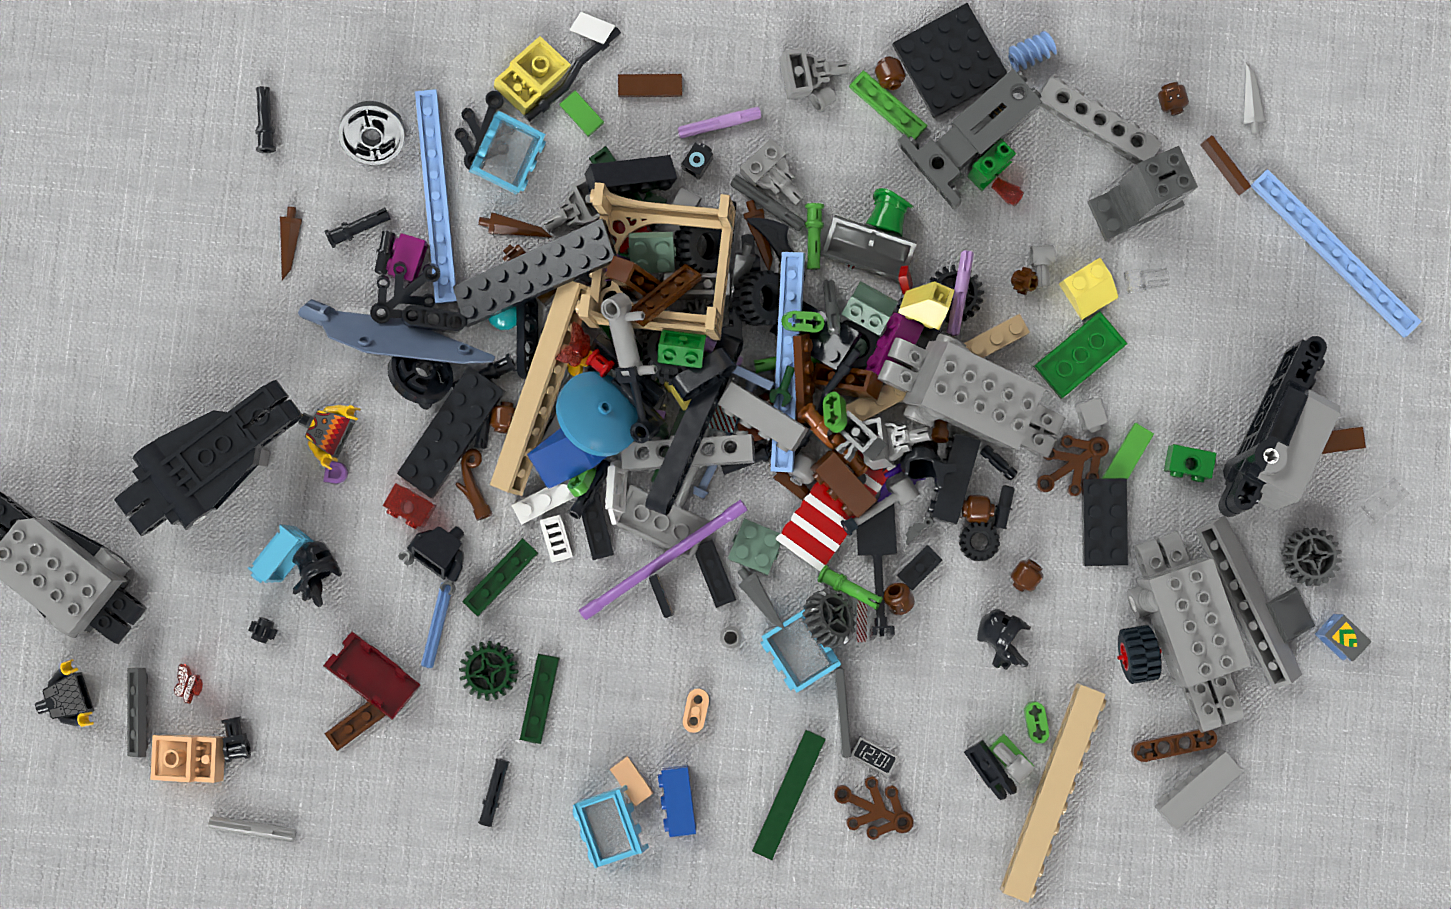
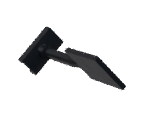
(878, 538)

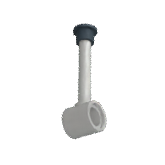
(902, 492)

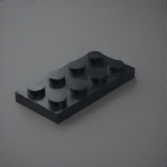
(826, 347)
(1104, 522)

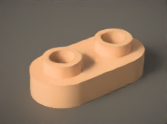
(696, 710)

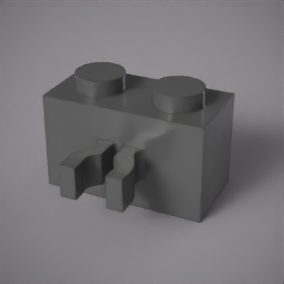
(859, 438)

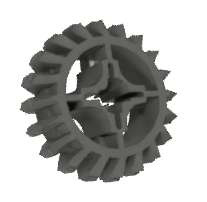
(1314, 564)
(829, 618)

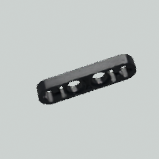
(524, 336)

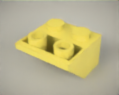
(927, 304)

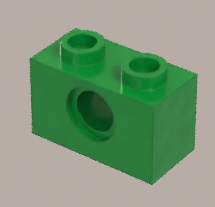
(1203, 462)

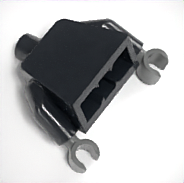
(438, 552)

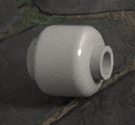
(802, 471)

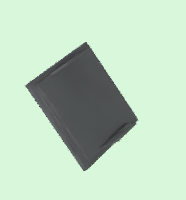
(1290, 614)

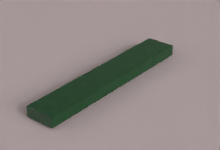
(788, 794)

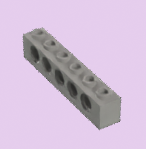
(1085, 122)
(744, 453)

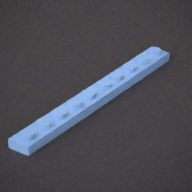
(436, 194)
(1335, 253)
(790, 300)

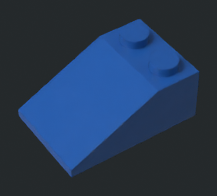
(560, 459)

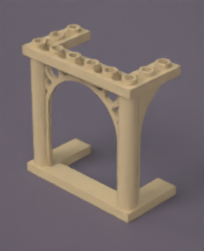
(618, 208)

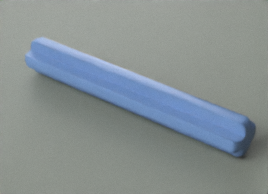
(436, 628)

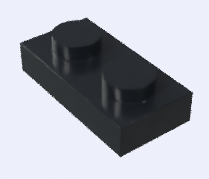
(919, 567)

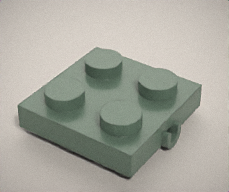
(652, 251)
(755, 547)

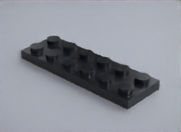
(451, 432)

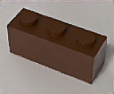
(631, 277)
(856, 384)
(842, 484)

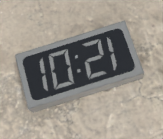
(874, 756)

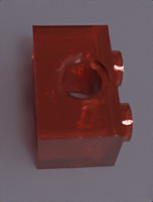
(422, 507)

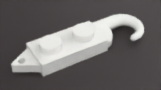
(616, 490)

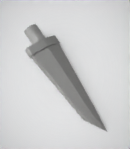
(1252, 102)

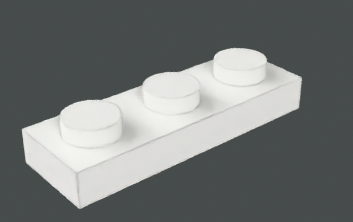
(542, 502)

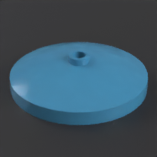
(595, 414)

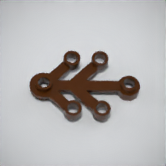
(1075, 462)
(876, 810)

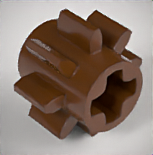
(512, 252)
(1024, 280)

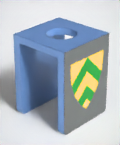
(1343, 637)

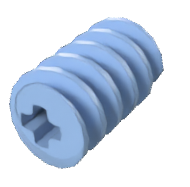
(1030, 50)

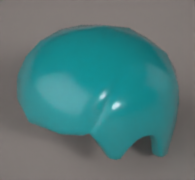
(504, 320)

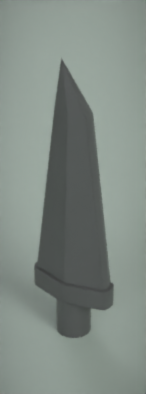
(742, 264)
(753, 588)

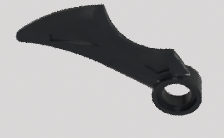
(774, 233)

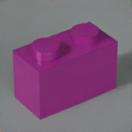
(411, 252)

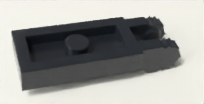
(990, 770)

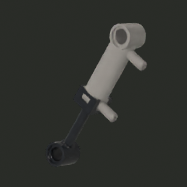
(630, 368)

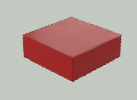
(905, 279)

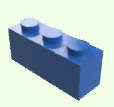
(677, 801)

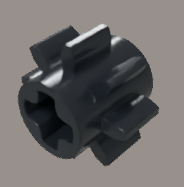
(262, 630)

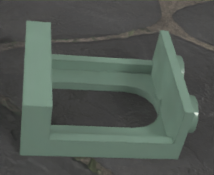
(869, 306)

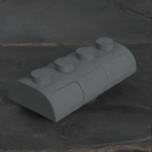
(868, 247)

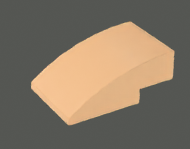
(187, 758)

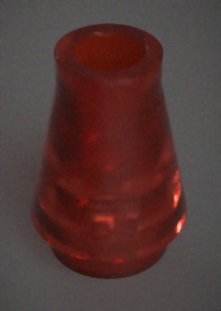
(1007, 191)

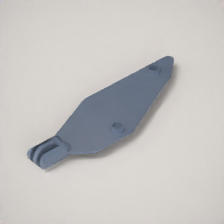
(391, 337)

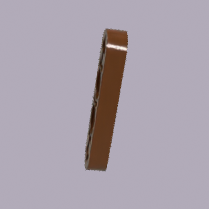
(1174, 747)

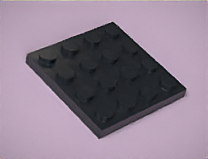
(950, 60)

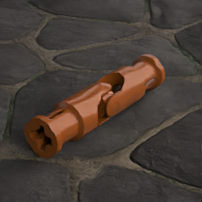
(832, 441)

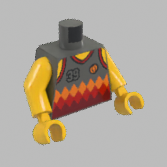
(329, 431)

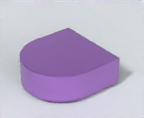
(337, 474)

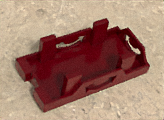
(372, 675)

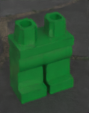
(991, 164)

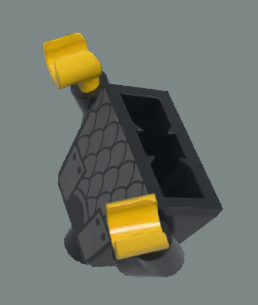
(67, 697)

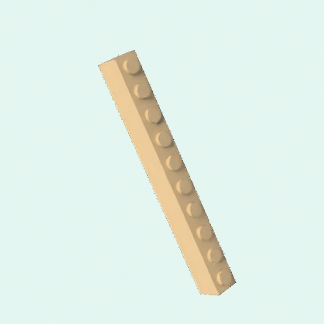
(981, 345)
(538, 392)
(1052, 793)

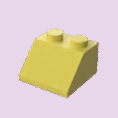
(1090, 288)

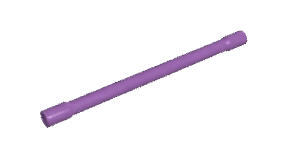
(728, 515)

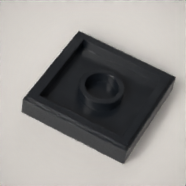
(661, 596)

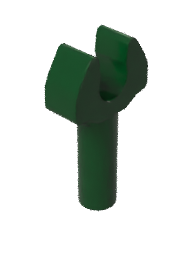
(783, 389)

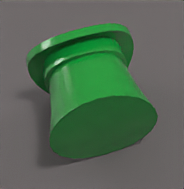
(888, 211)

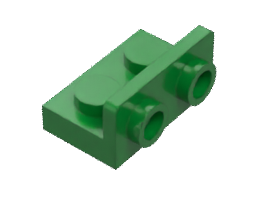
(681, 348)

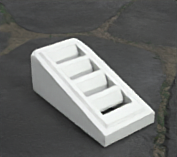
(548, 521)

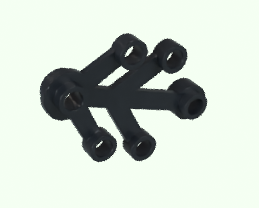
(477, 132)
(401, 294)

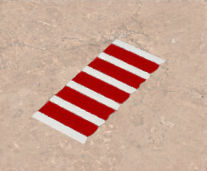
(816, 526)

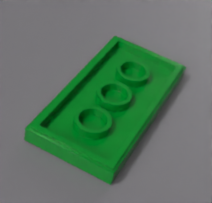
(1080, 355)

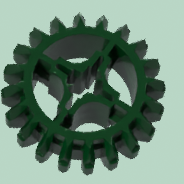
(486, 660)

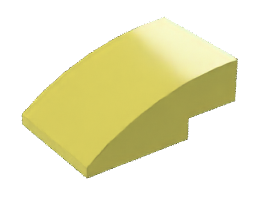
(531, 75)

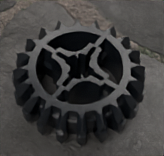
(973, 298)

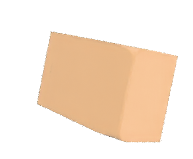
(628, 775)

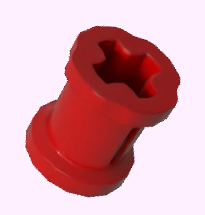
(599, 363)

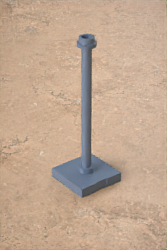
(752, 381)

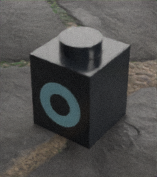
(697, 160)

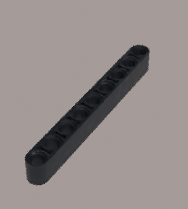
(689, 437)

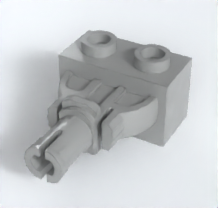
(806, 72)
(771, 171)
(575, 209)
(898, 440)

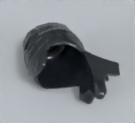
(925, 463)
(314, 565)
(1000, 631)

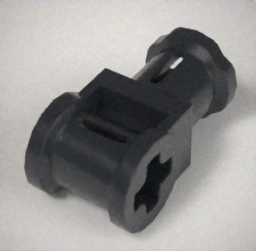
(235, 740)

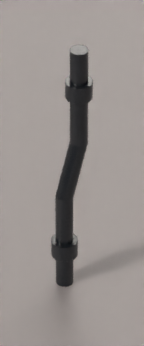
(544, 103)
(843, 369)

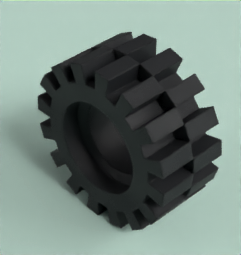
(988, 551)

